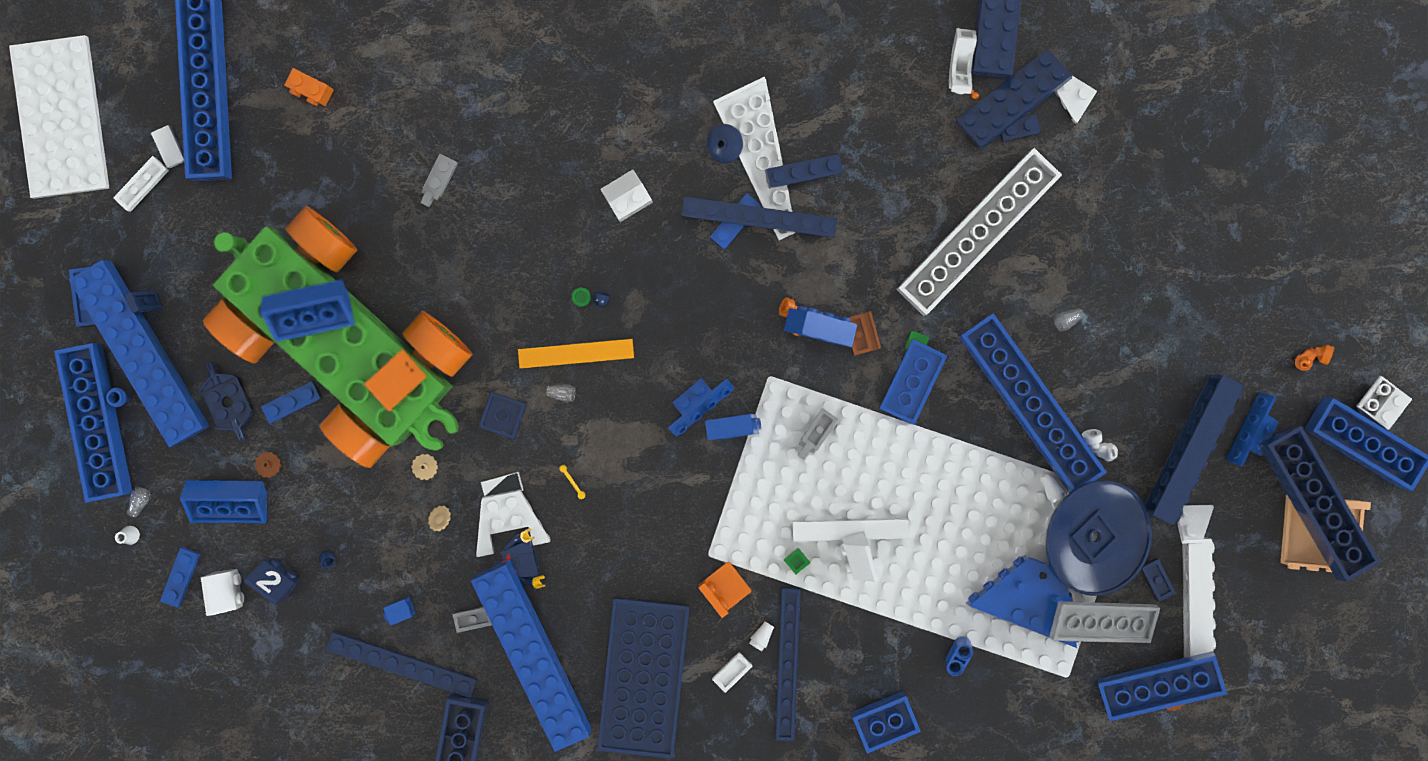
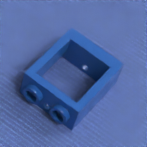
(733, 427)

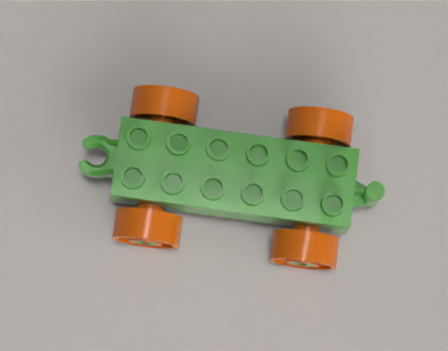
(341, 356)

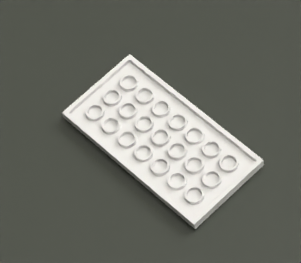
(59, 117)

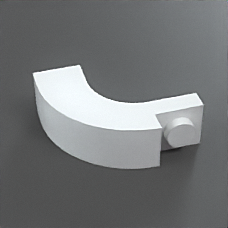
(961, 61)

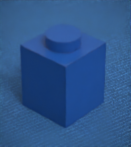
(398, 611)

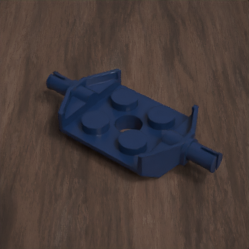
(215, 390)

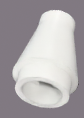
(1052, 488)
(127, 535)
(761, 636)

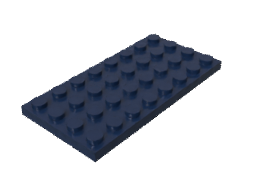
(643, 678)

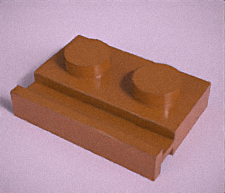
(866, 336)

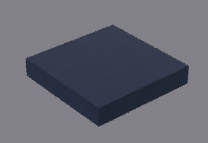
(502, 415)

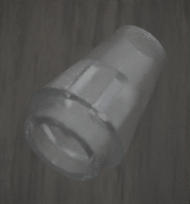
(1067, 319)
(561, 392)
(138, 500)

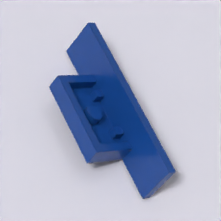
(697, 402)
(1255, 430)

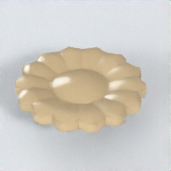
(424, 467)
(439, 518)

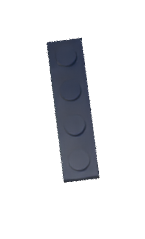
(803, 171)

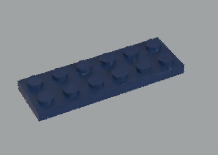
(1014, 98)

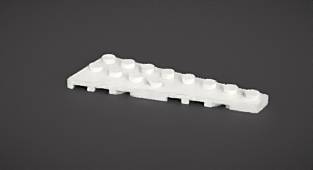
(752, 115)

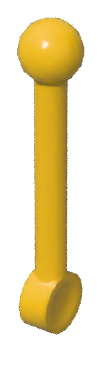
(581, 495)

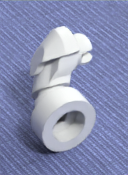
(1105, 450)

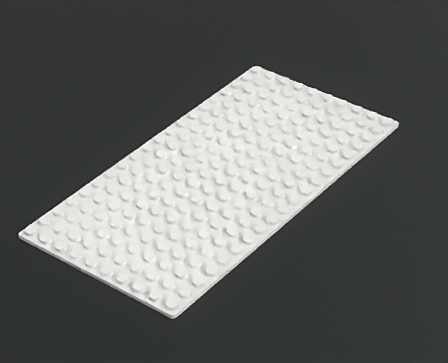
(962, 502)

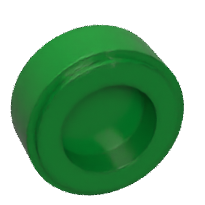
(581, 297)

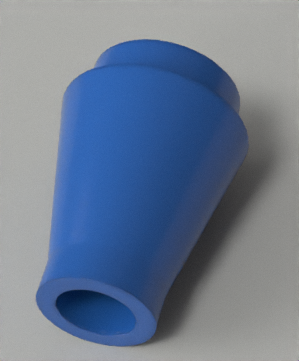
(117, 397)

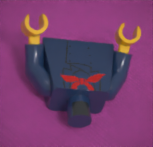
(523, 558)

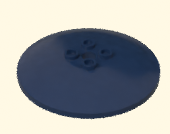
(1120, 544)

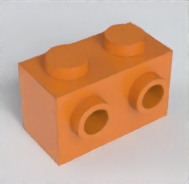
(309, 87)

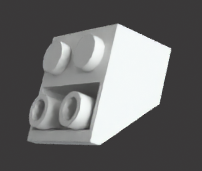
(1383, 403)

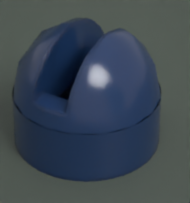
(601, 298)
(326, 559)

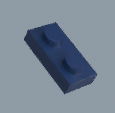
(1022, 128)
(143, 301)
(1157, 580)

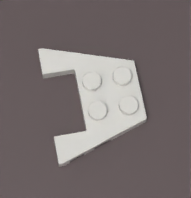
(506, 513)

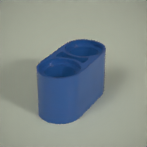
(959, 656)

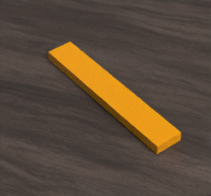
(576, 353)

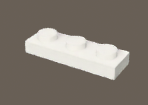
(141, 184)

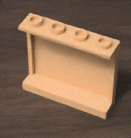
(1299, 546)

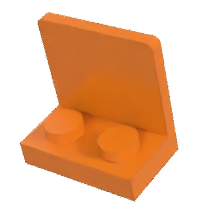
(724, 588)

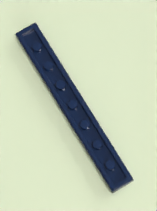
(787, 664)

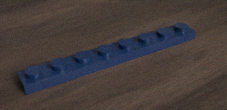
(759, 217)
(401, 664)

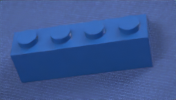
(307, 310)
(225, 501)

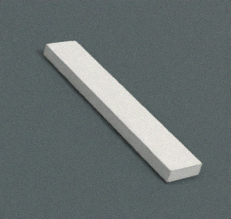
(841, 528)

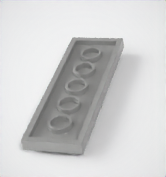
(1104, 622)

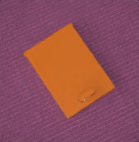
(395, 380)

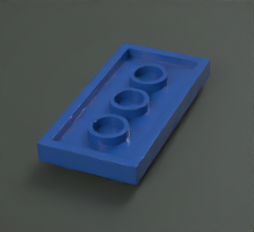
(913, 381)

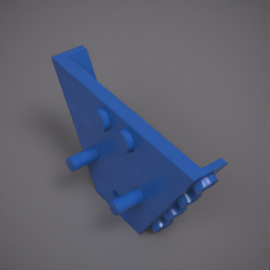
(1023, 596)

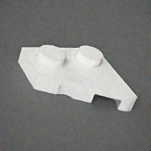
(1075, 97)
(1194, 522)

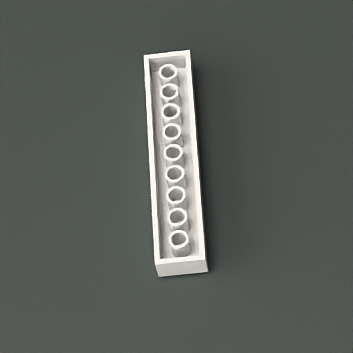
(979, 232)

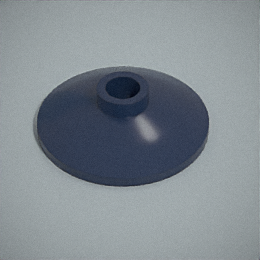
(732, 143)

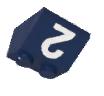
(272, 580)

